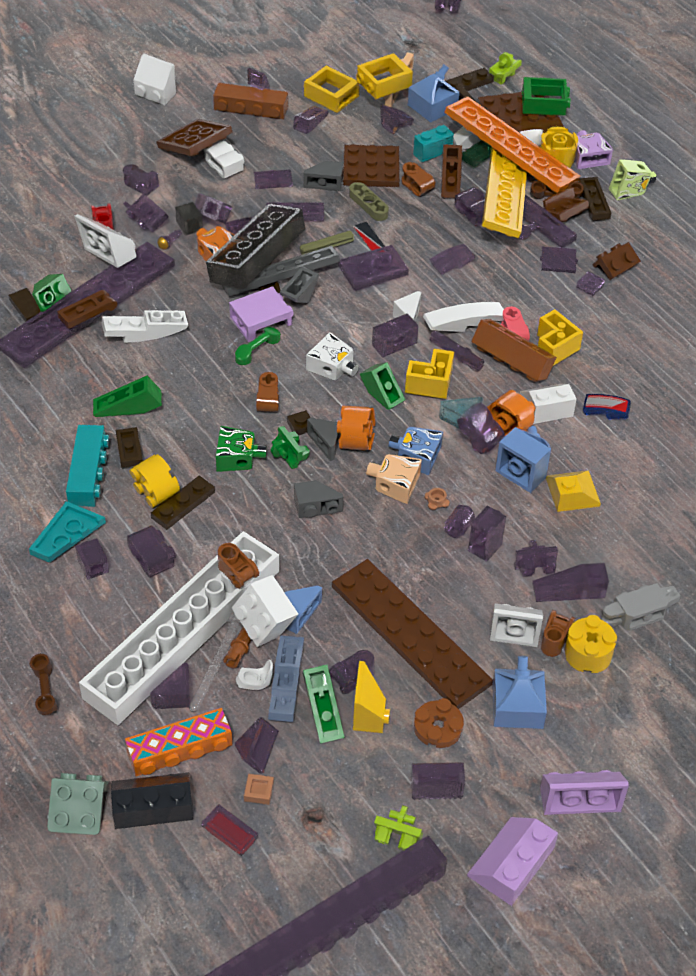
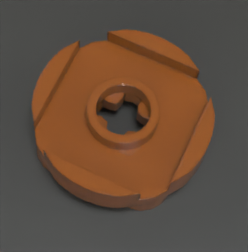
(445, 712)

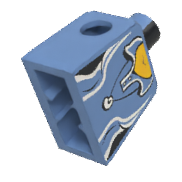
(419, 444)

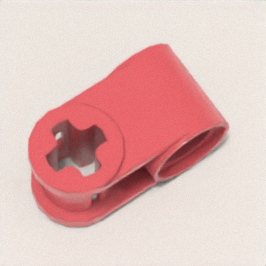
(514, 321)

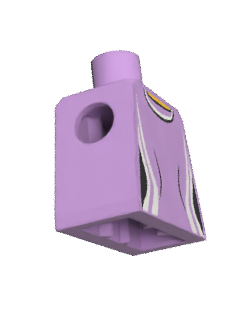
(592, 150)

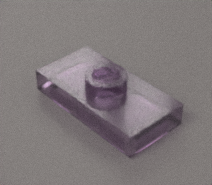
(273, 179)

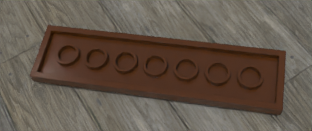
(412, 634)

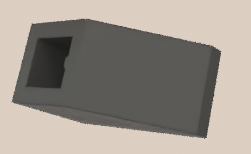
(316, 499)

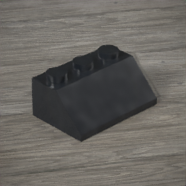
(151, 800)

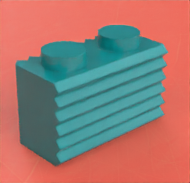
(430, 143)

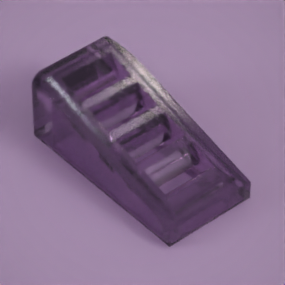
(309, 119)

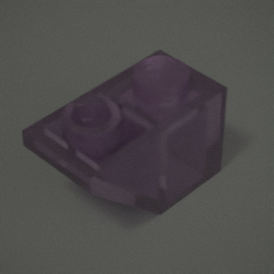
(213, 208)

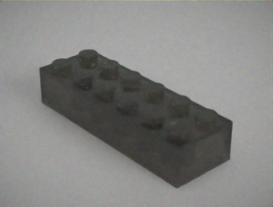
(255, 246)

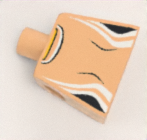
(396, 476)

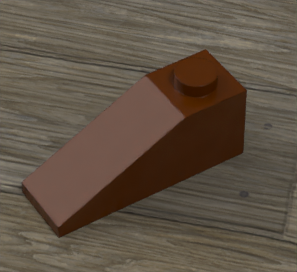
(451, 171)

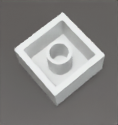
(264, 610)

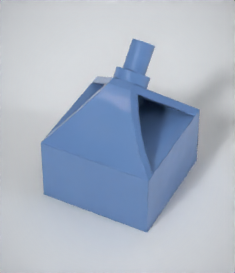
(432, 95)
(524, 458)
(519, 697)

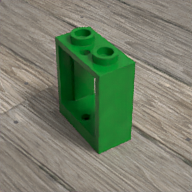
(545, 87)

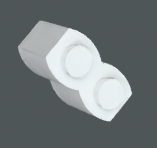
(224, 159)

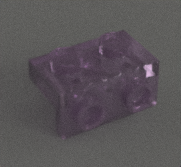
(147, 213)

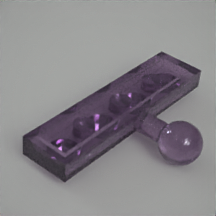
(546, 223)

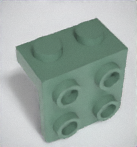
(76, 804)

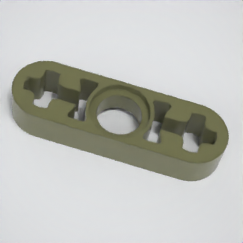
(377, 209)

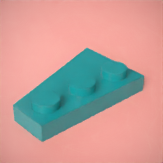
(64, 531)

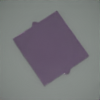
(558, 259)

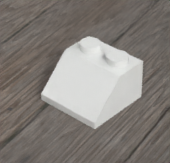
(155, 80)
(551, 402)
(516, 625)

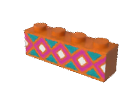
(178, 742)

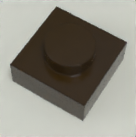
(298, 422)

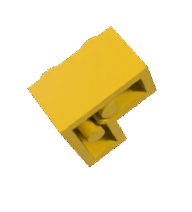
(558, 335)
(430, 378)

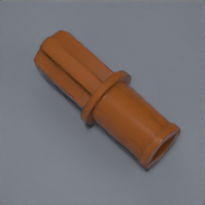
(238, 648)

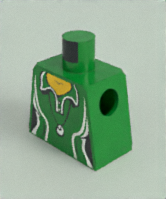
(237, 450)

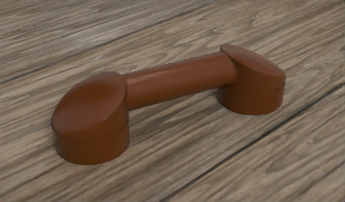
(539, 189)
(42, 669)

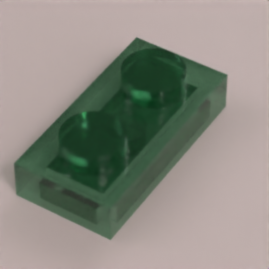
(477, 153)

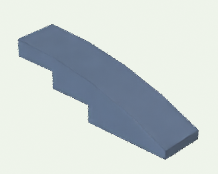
(286, 678)

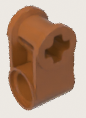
(417, 179)
(268, 393)
(236, 565)
(555, 634)

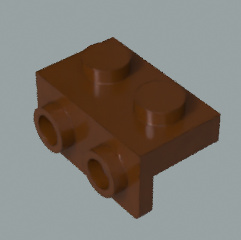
(565, 204)
(618, 260)

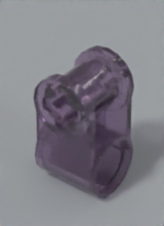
(346, 671)

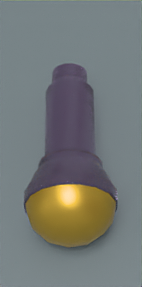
(165, 241)

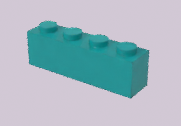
(86, 465)

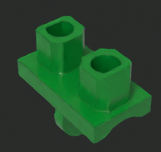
(287, 446)

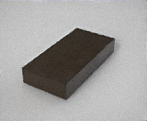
(24, 304)

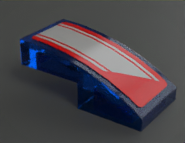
(612, 406)

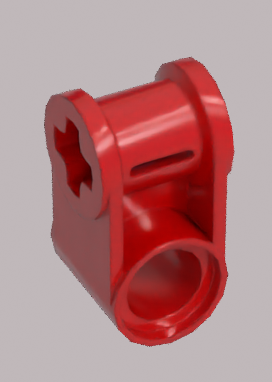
(103, 215)

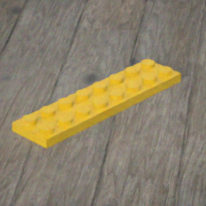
(504, 196)

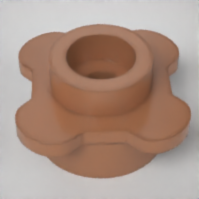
(437, 498)

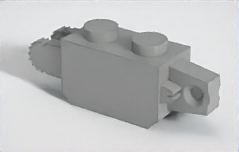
(640, 606)

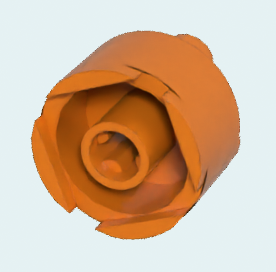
(512, 411)
(356, 428)

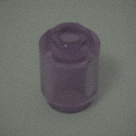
(459, 521)

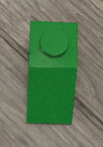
(382, 385)

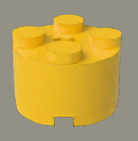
(560, 144)
(154, 480)
(590, 644)

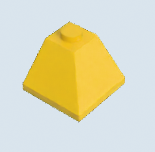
(573, 491)
(369, 703)

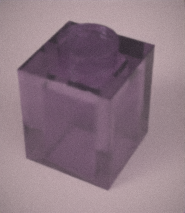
(92, 558)

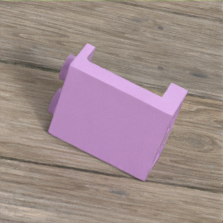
(259, 311)

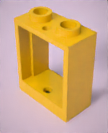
(400, 78)
(334, 101)

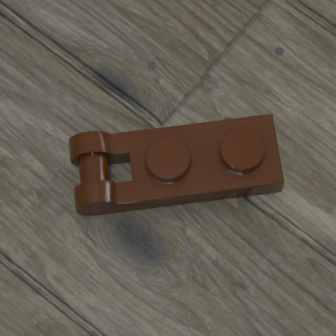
(86, 308)

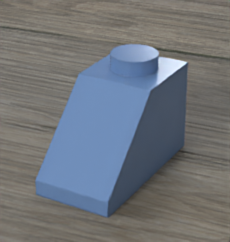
(305, 603)

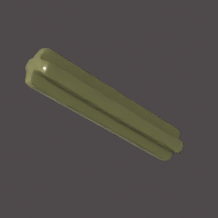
(334, 241)

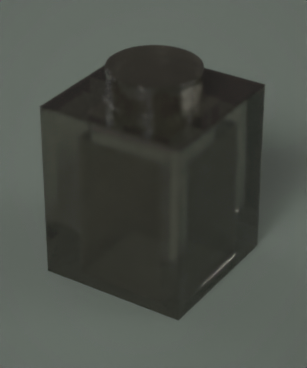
(188, 218)

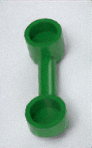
(243, 354)

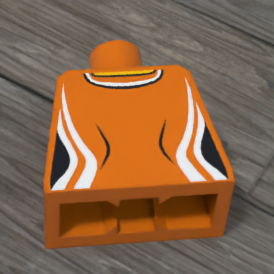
(211, 241)

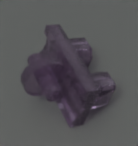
(535, 557)

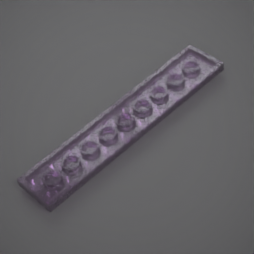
(47, 331)

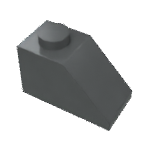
(324, 176)

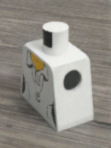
(331, 358)

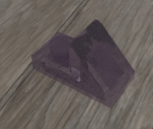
(393, 117)

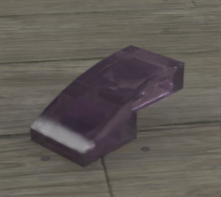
(257, 79)
(456, 255)

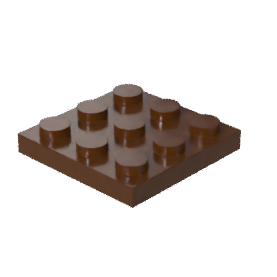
(194, 137)
(371, 165)

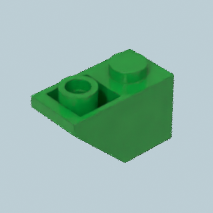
(50, 290)

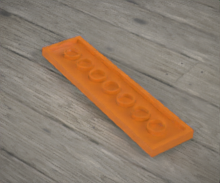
(512, 144)

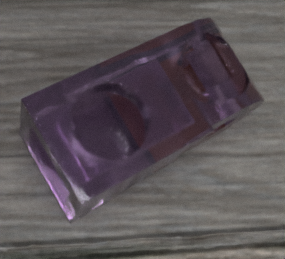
(140, 179)

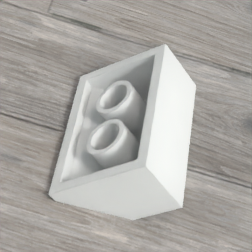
(105, 242)

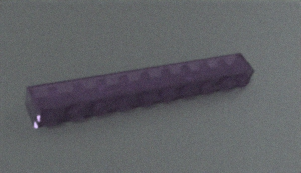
(340, 914)

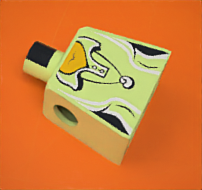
(630, 179)

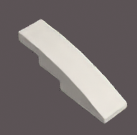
(460, 316)

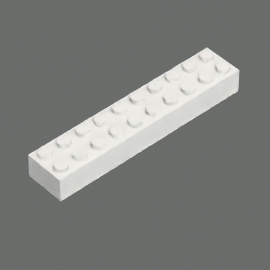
(170, 635)

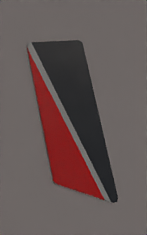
(368, 236)

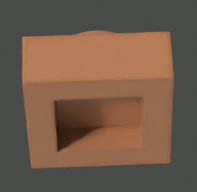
(258, 789)

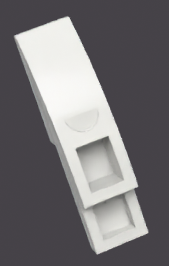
(151, 326)

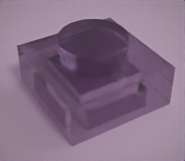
(590, 283)

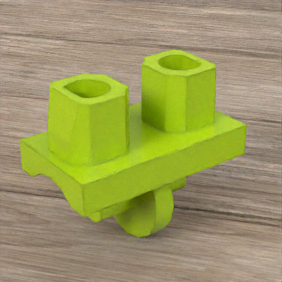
(504, 67)
(385, 827)

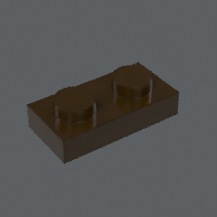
(129, 447)

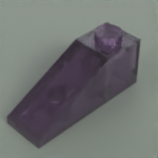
(575, 583)

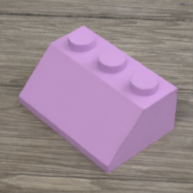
(583, 792)
(514, 857)

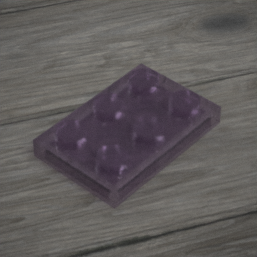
(373, 267)

